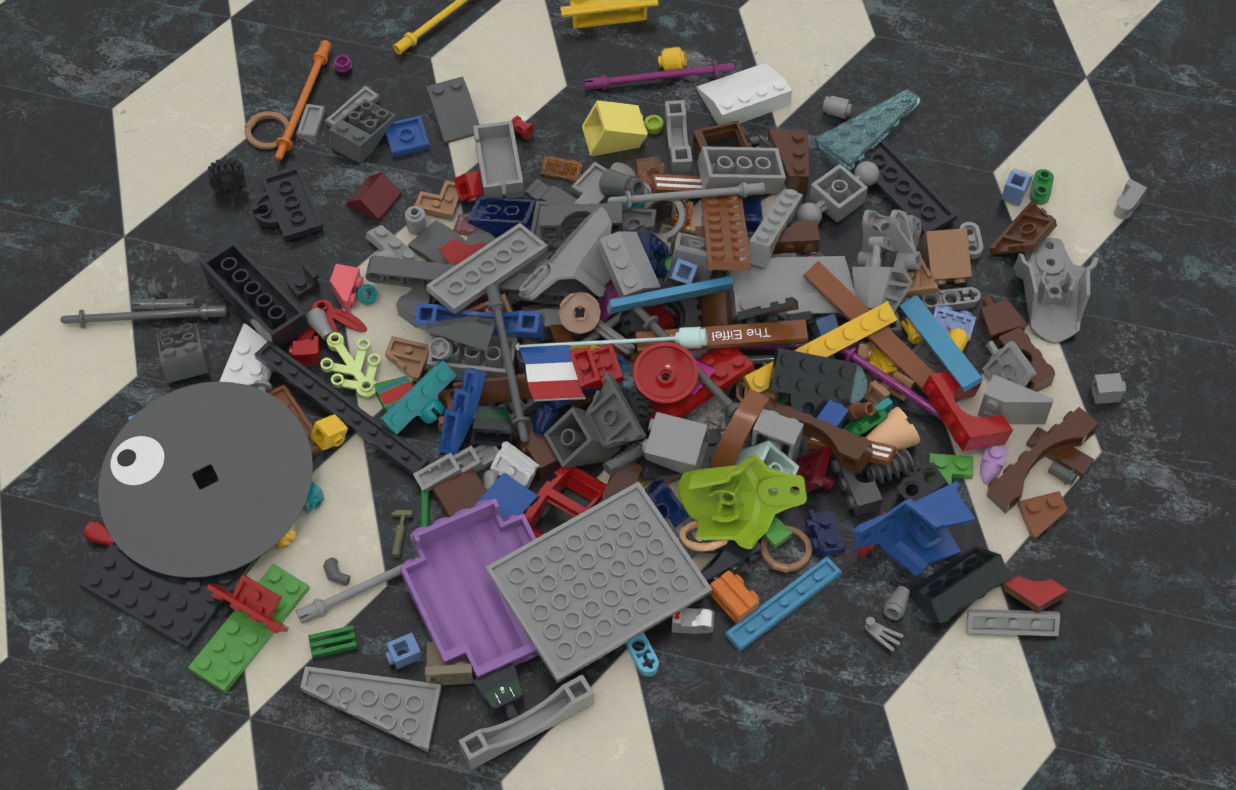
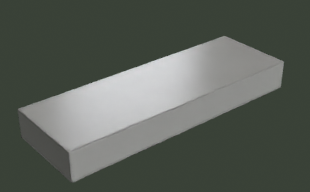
(364, 93)

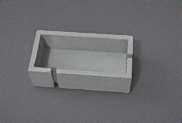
(498, 160)

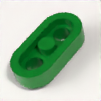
(1041, 183)

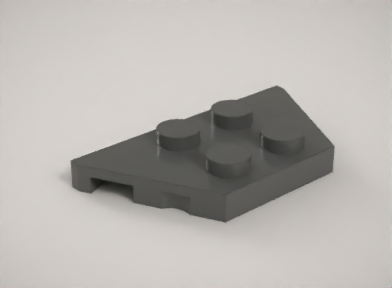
(612, 416)

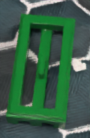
(348, 633)

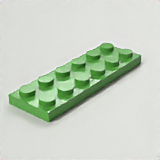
(242, 638)

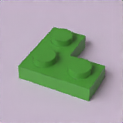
(952, 466)

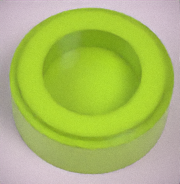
(653, 124)

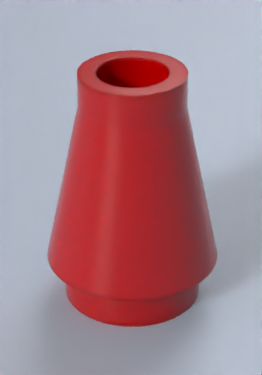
(97, 533)

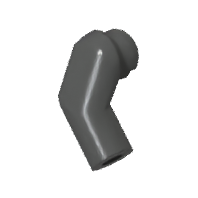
(332, 572)

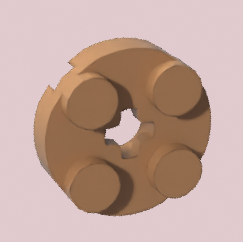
(567, 313)

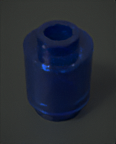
(544, 418)

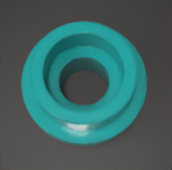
(372, 294)

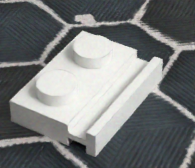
(515, 464)

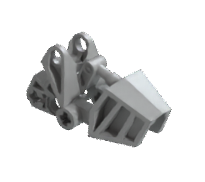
(881, 233)

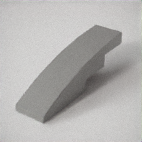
(450, 465)

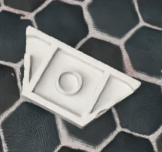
(242, 365)

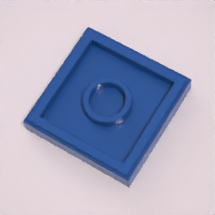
(407, 136)

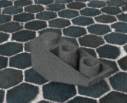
(465, 330)

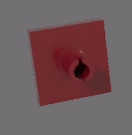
(813, 469)

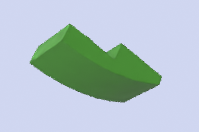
(777, 533)

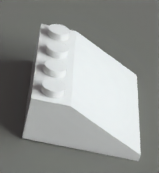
(746, 94)

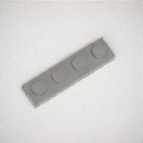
(1012, 622)

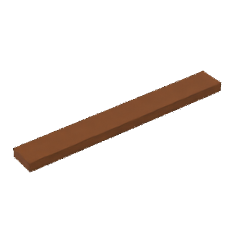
(882, 339)

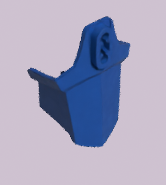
(918, 531)

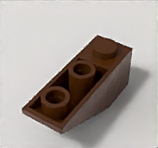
(539, 451)

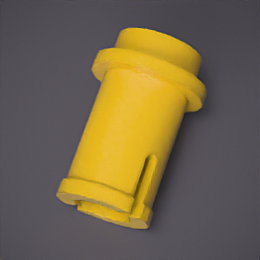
(913, 335)

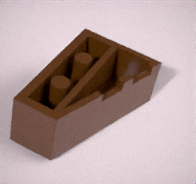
(794, 156)

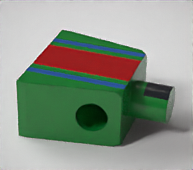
(391, 391)

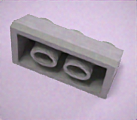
(627, 264)

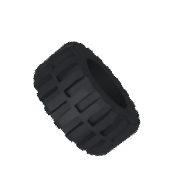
(685, 310)

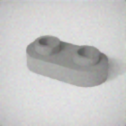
(974, 239)

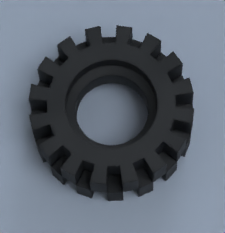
(233, 171)

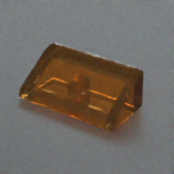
(562, 167)

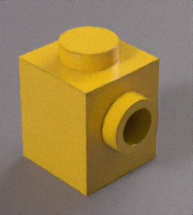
(329, 432)

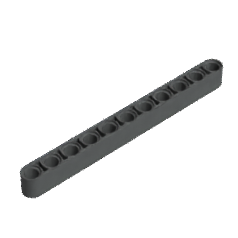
(420, 273)

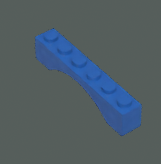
(517, 323)

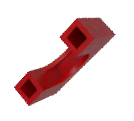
(967, 430)

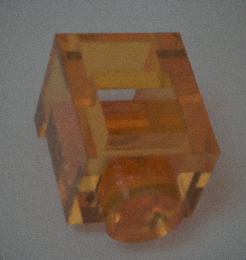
(688, 210)

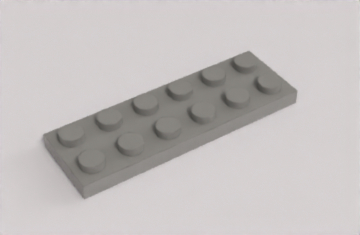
(485, 267)

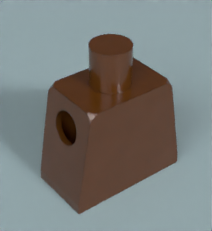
(998, 319)

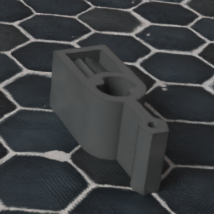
(541, 192)

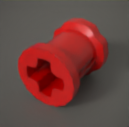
(521, 127)

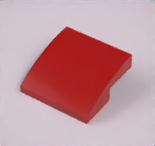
(593, 364)

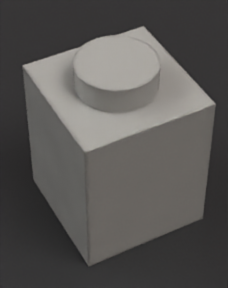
(1108, 388)

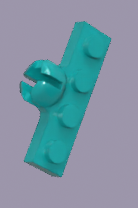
(420, 399)

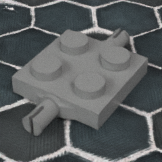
(1009, 364)

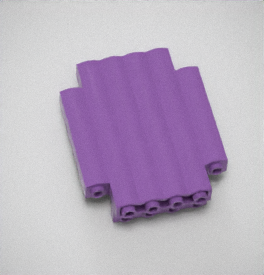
(456, 593)

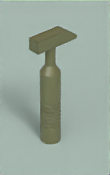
(400, 531)

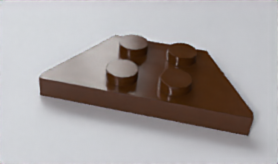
(1026, 231)

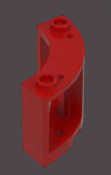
(573, 479)

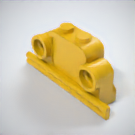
(606, 12)

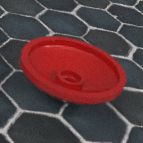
(665, 360)

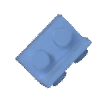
(951, 319)

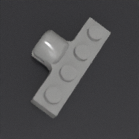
(390, 245)

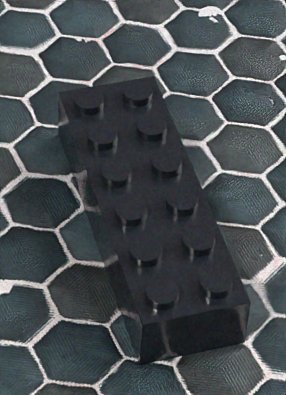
(255, 295)

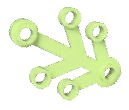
(352, 367)

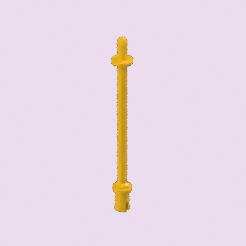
(410, 39)

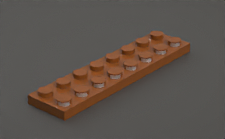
(725, 233)

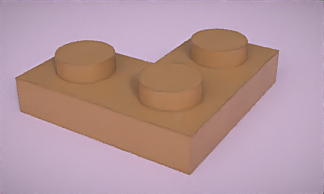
(440, 205)

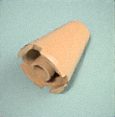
(895, 431)

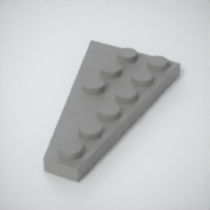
(391, 704)

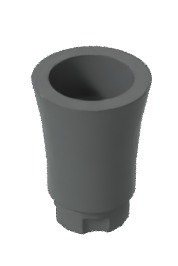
(616, 183)

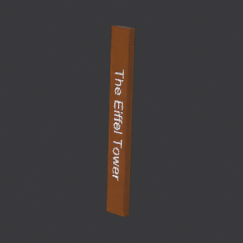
(742, 334)

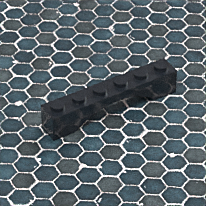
(731, 560)

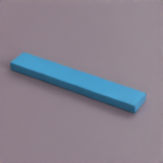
(670, 294)
(941, 343)
(783, 604)

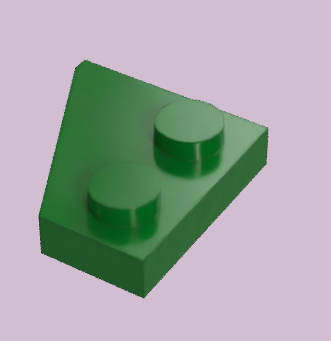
(860, 426)

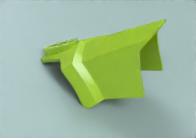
(738, 499)

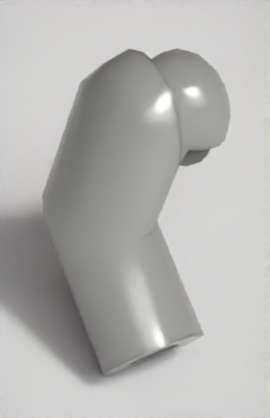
(490, 478)

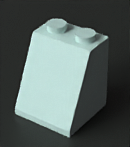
(771, 457)

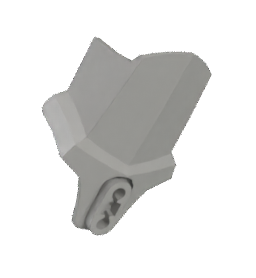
(574, 259)
(1055, 292)

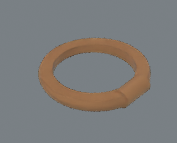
(258, 117)
(783, 567)

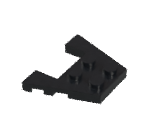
(775, 313)

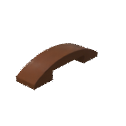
(739, 429)

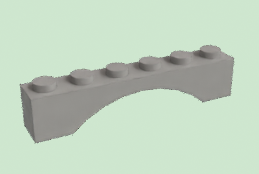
(766, 236)
(495, 740)

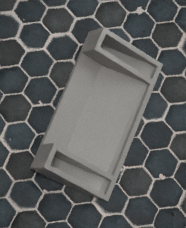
(782, 280)

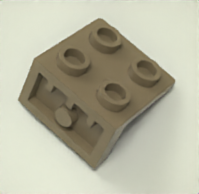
(446, 674)

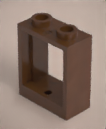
(720, 132)

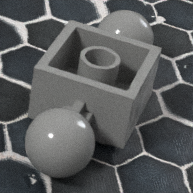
(839, 192)

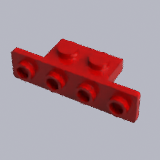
(253, 599)

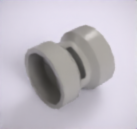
(437, 349)

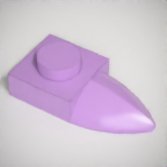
(992, 462)

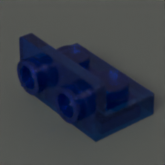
(825, 533)

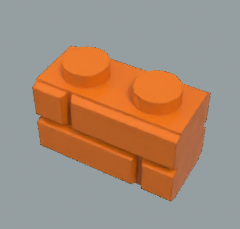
(734, 596)

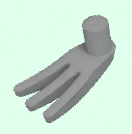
(878, 631)

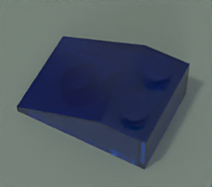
(501, 214)

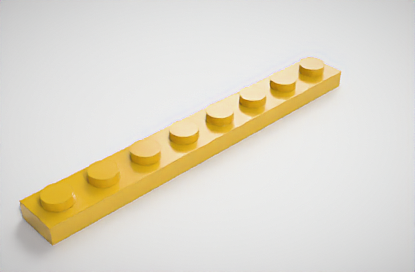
(831, 341)

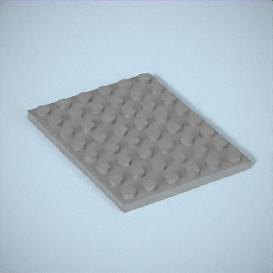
(598, 581)

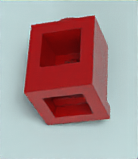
(469, 186)
(306, 351)

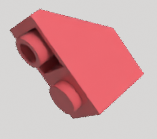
(345, 285)

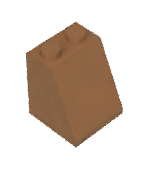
(946, 255)

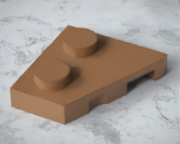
(922, 282)

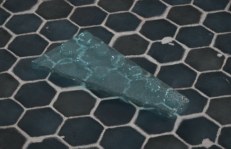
(863, 132)

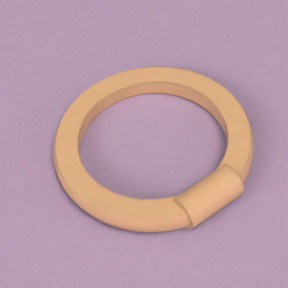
(709, 546)

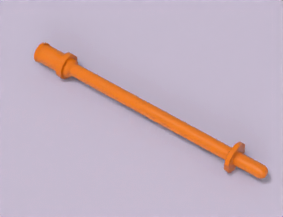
(320, 58)

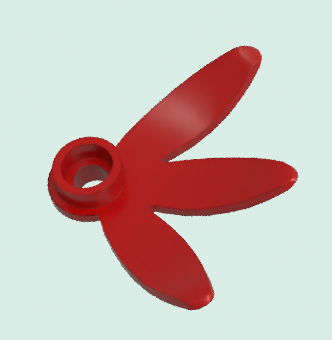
(341, 316)

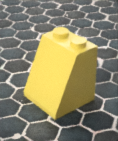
(613, 128)

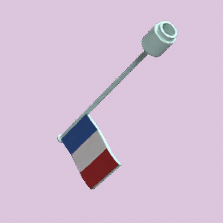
(552, 371)

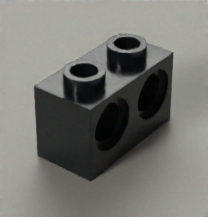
(919, 480)

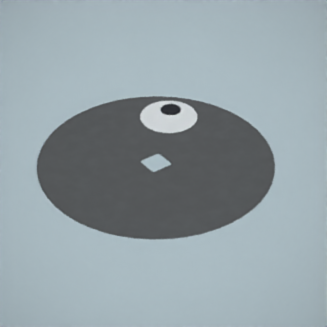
(190, 532)

